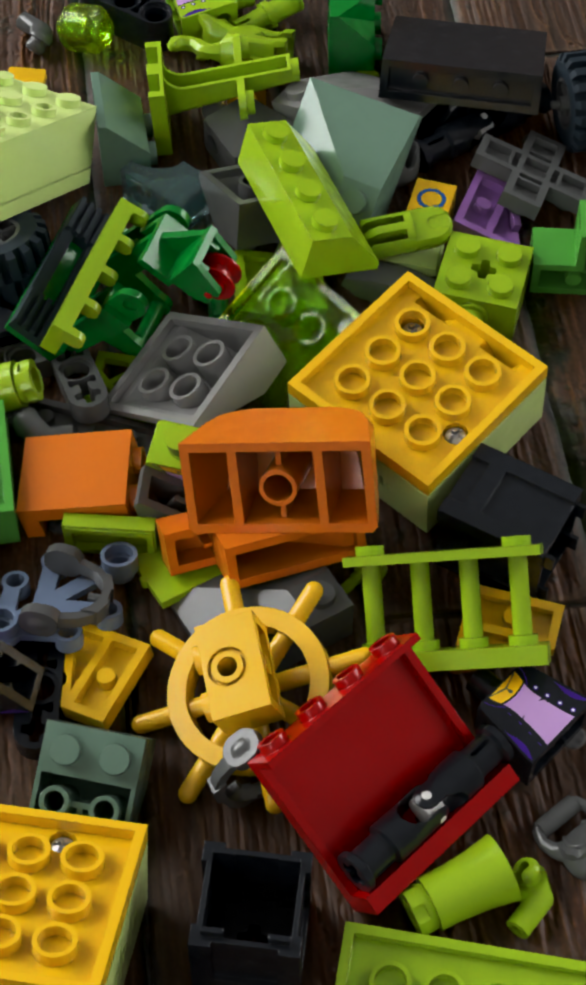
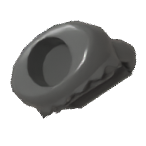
(571, 848)

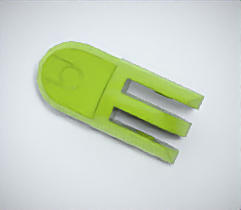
(407, 231)

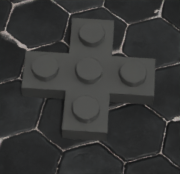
(530, 174)

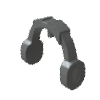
(69, 561)
(236, 754)

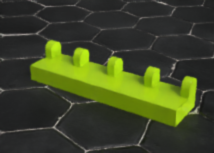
(93, 270)

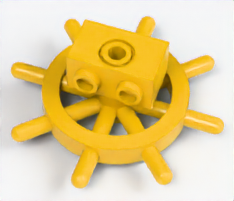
(240, 678)

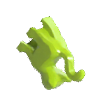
(218, 46)

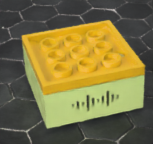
(431, 388)
(69, 896)

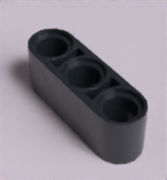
(140, 20)

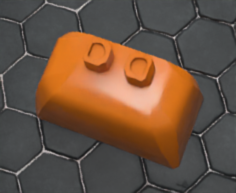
(282, 472)

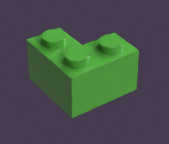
(559, 258)

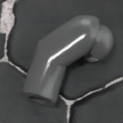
(40, 32)
(29, 424)

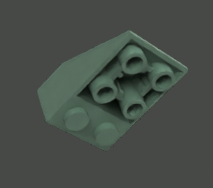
(92, 771)

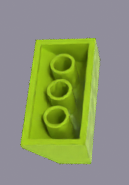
(302, 202)

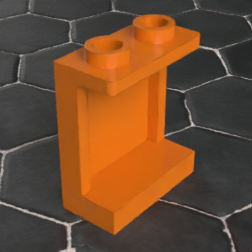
(78, 476)

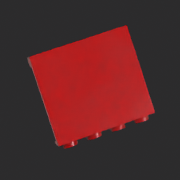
(361, 755)

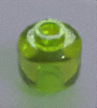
(85, 28)

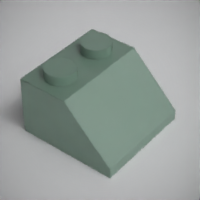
(121, 128)

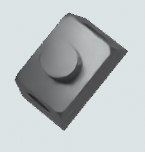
(226, 132)

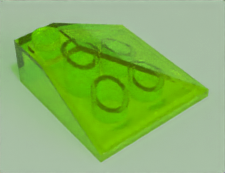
(297, 314)

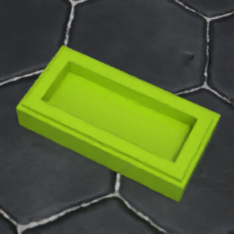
(95, 531)

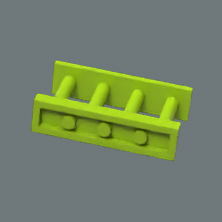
(474, 647)

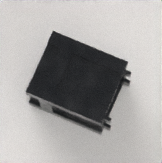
(509, 498)
(247, 895)

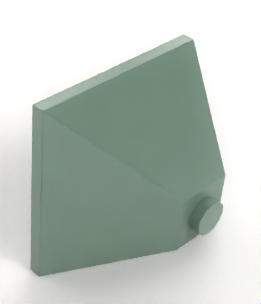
(358, 144)

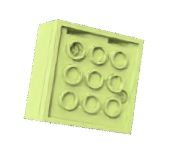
(42, 144)

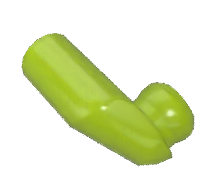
(535, 894)

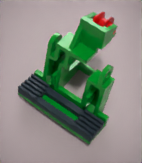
(192, 260)

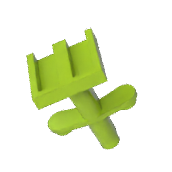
(181, 92)

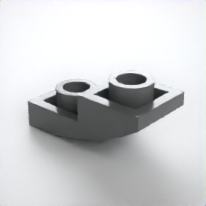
(373, 283)

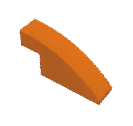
(250, 556)

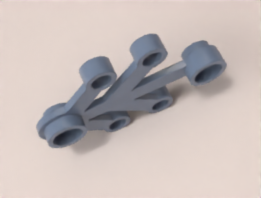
(116, 558)

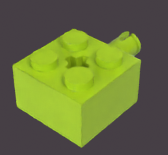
(486, 278)

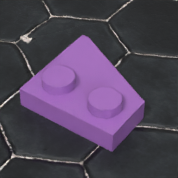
(482, 215)

